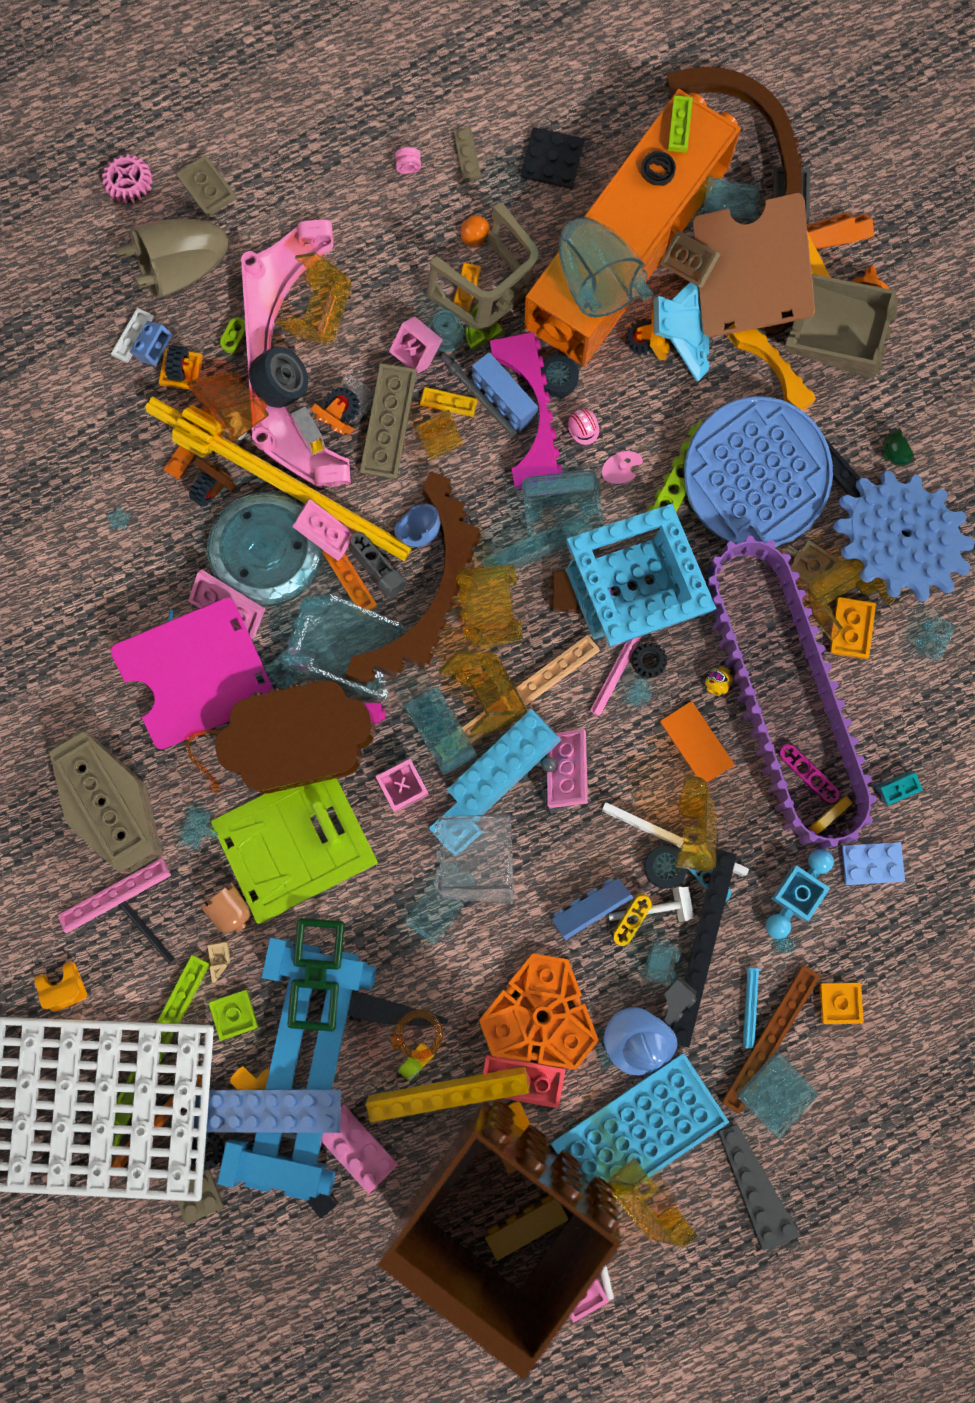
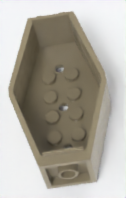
(125, 806)

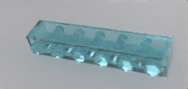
(539, 544)

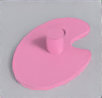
(617, 470)

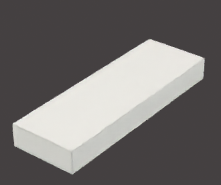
(130, 334)

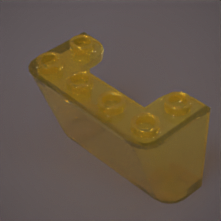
(488, 605)
(698, 804)
(668, 1227)

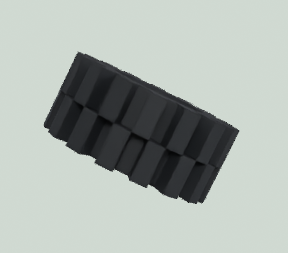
(649, 649)
(218, 1150)

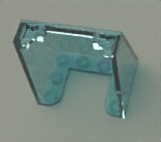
(332, 633)

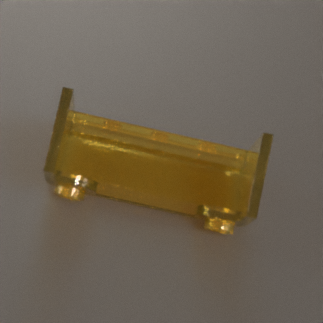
(326, 303)
(836, 583)
(491, 685)

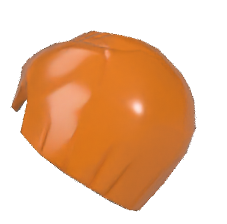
(474, 231)

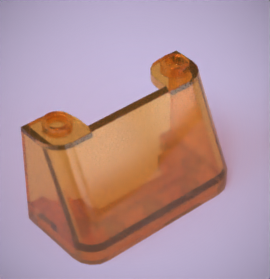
(229, 402)

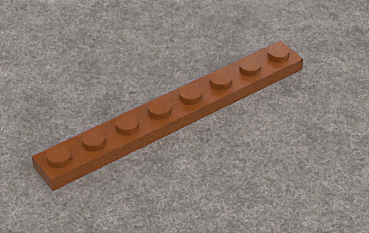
(773, 1033)

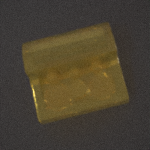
(439, 435)

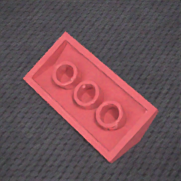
(543, 1080)

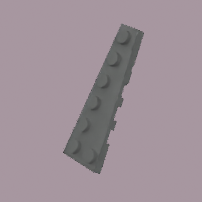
(762, 1202)

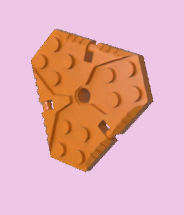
(513, 1026)

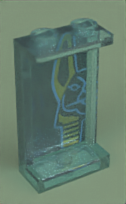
(433, 915)

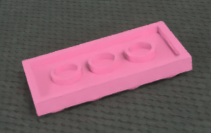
(209, 590)
(569, 780)
(359, 1152)

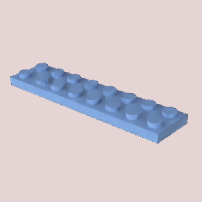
(273, 1111)

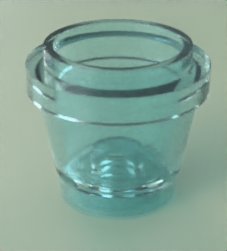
(451, 335)

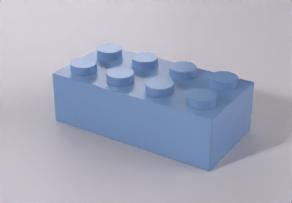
(504, 392)

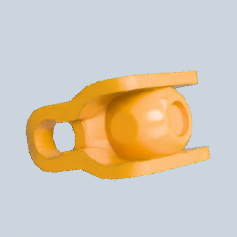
(66, 993)

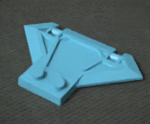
(682, 324)

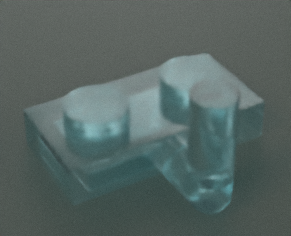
(195, 828)

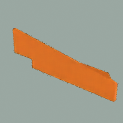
(841, 230)

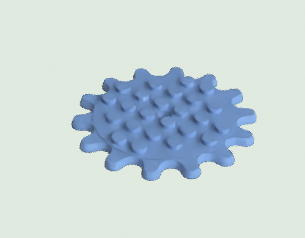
(903, 561)

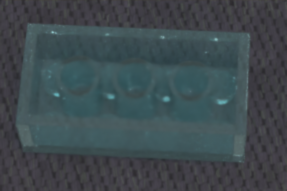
(440, 730)

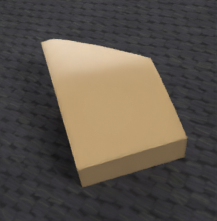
(219, 958)

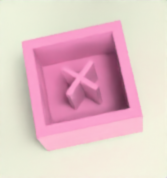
(415, 345)
(402, 785)

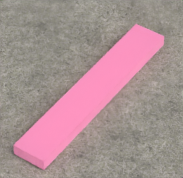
(114, 895)

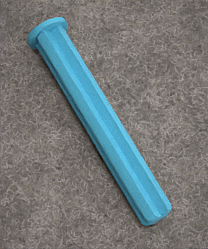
(750, 1007)

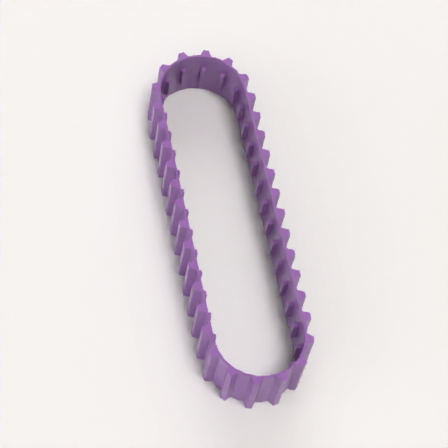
(825, 687)

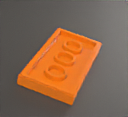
(696, 742)

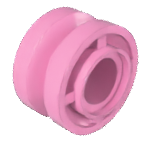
(407, 160)

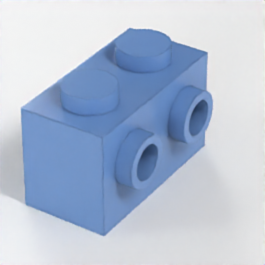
(151, 343)

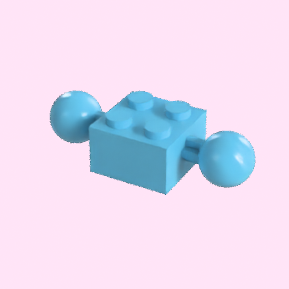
(800, 893)

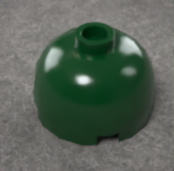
(897, 449)

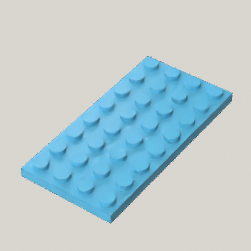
(647, 1122)

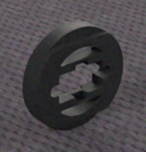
(654, 158)

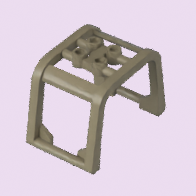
(509, 292)

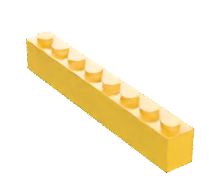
(447, 1094)

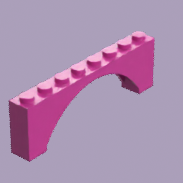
(522, 356)

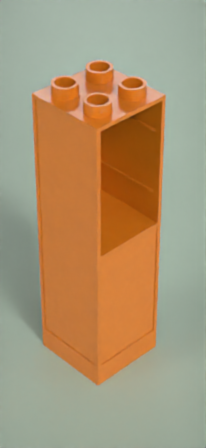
(642, 215)

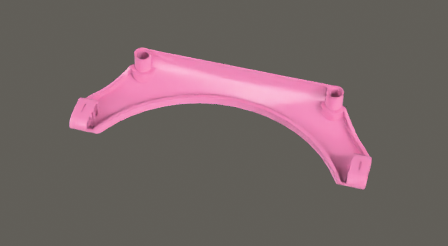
(264, 291)

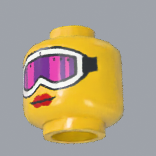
(719, 681)

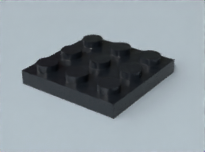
(552, 158)

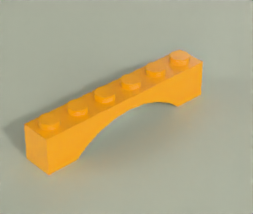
(792, 384)

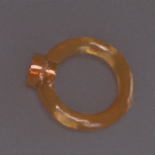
(398, 1041)

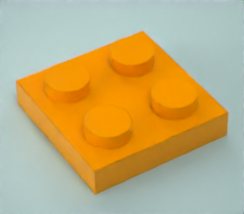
(841, 1003)

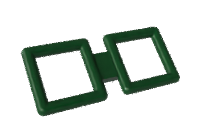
(316, 974)

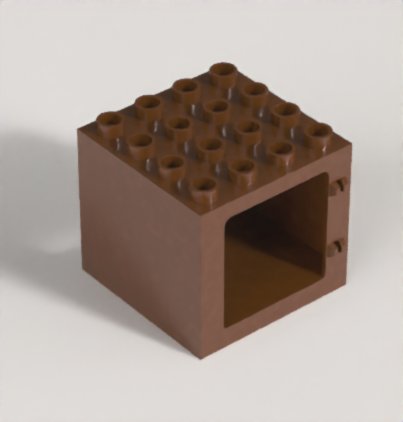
(500, 1318)

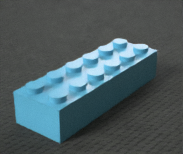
(504, 764)

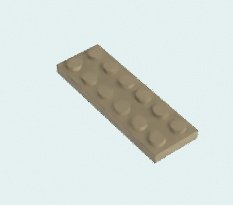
(388, 421)

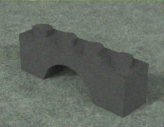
(679, 996)

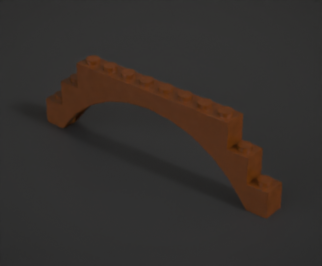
(418, 642)

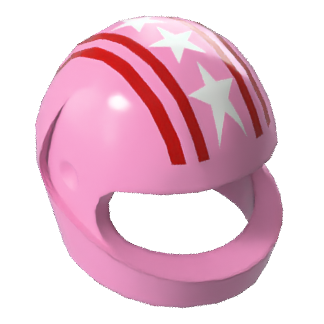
(583, 425)

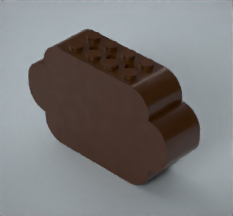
(295, 736)

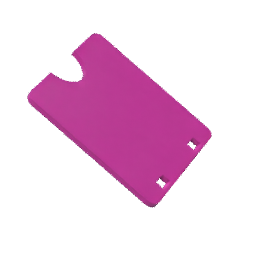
(194, 670)

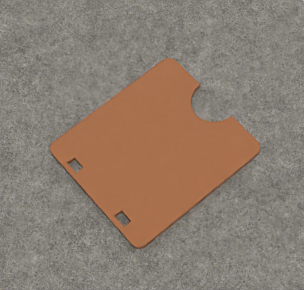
(759, 270)

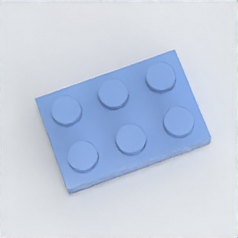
(873, 863)

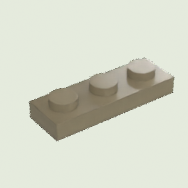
(467, 154)

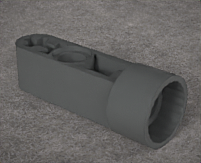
(389, 578)

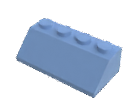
(591, 908)

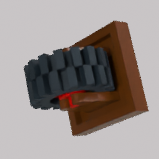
(209, 482)

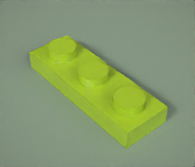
(680, 124)

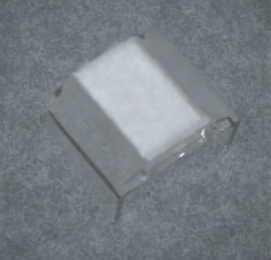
(475, 858)

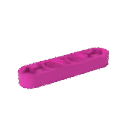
(807, 775)

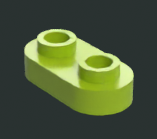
(232, 335)

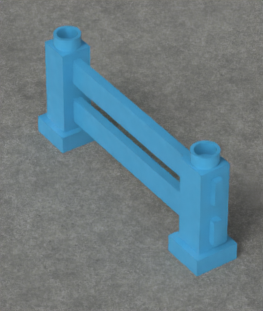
(262, 1165)

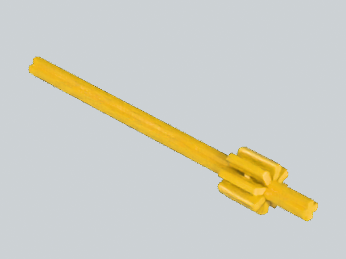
(203, 435)

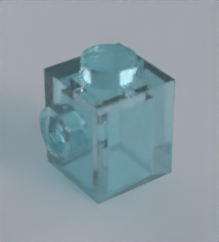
(638, 693)

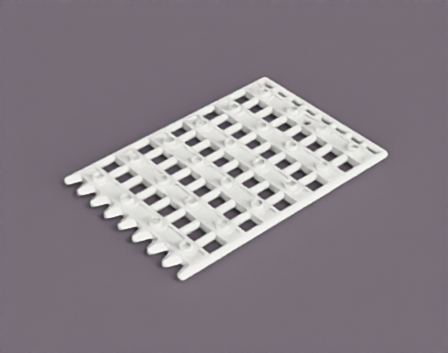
(105, 1106)

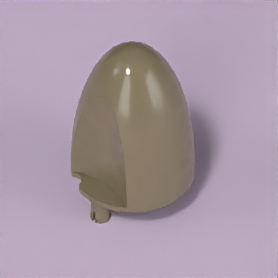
(174, 253)

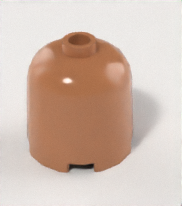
(227, 910)

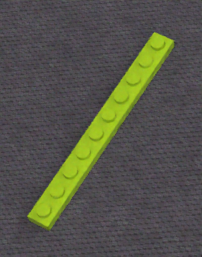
(172, 1013)

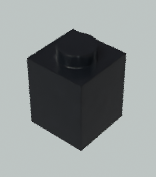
(322, 1204)

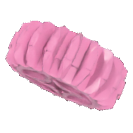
(125, 188)

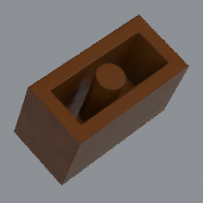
(563, 594)

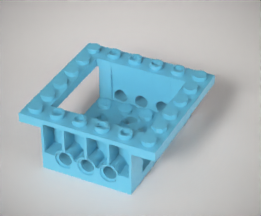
(668, 559)

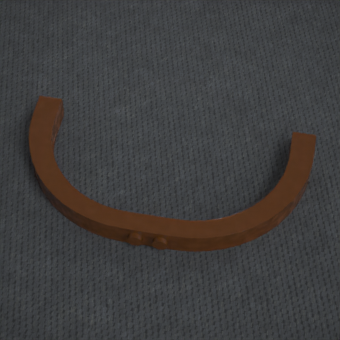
(758, 96)

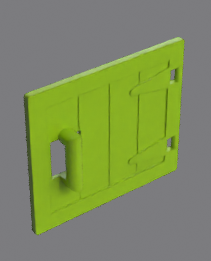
(281, 851)

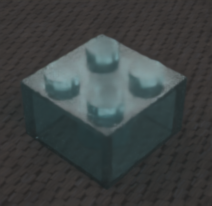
(661, 962)

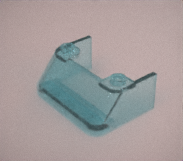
(561, 489)

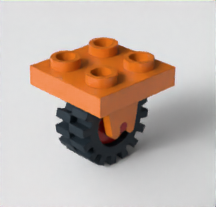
(339, 408)

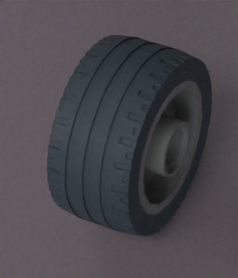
(278, 377)

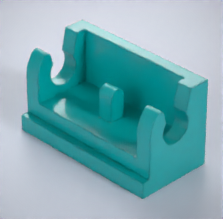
(899, 787)

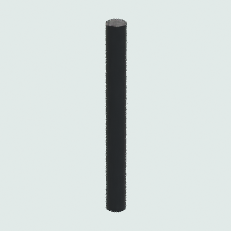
(146, 932)

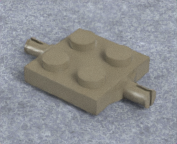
(811, 561)

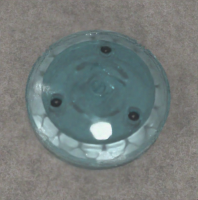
(261, 552)

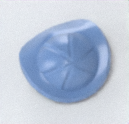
(639, 1041)

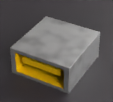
(308, 431)

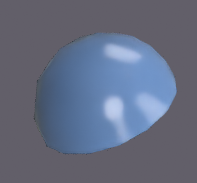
(418, 526)

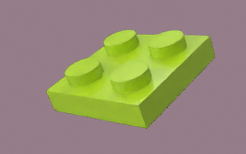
(233, 1015)

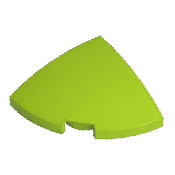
(478, 338)

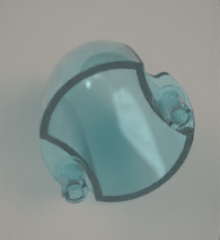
(600, 267)

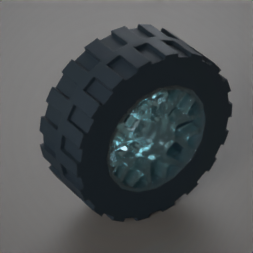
(561, 375)
(661, 867)

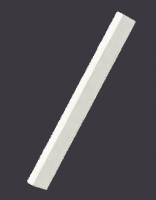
(656, 831)

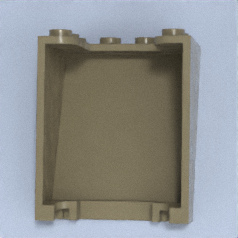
(846, 326)

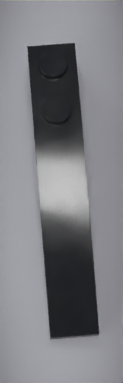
(382, 1011)

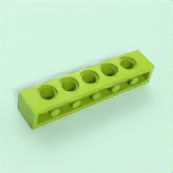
(673, 480)

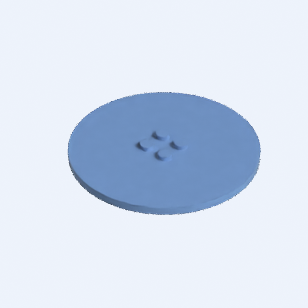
(758, 471)

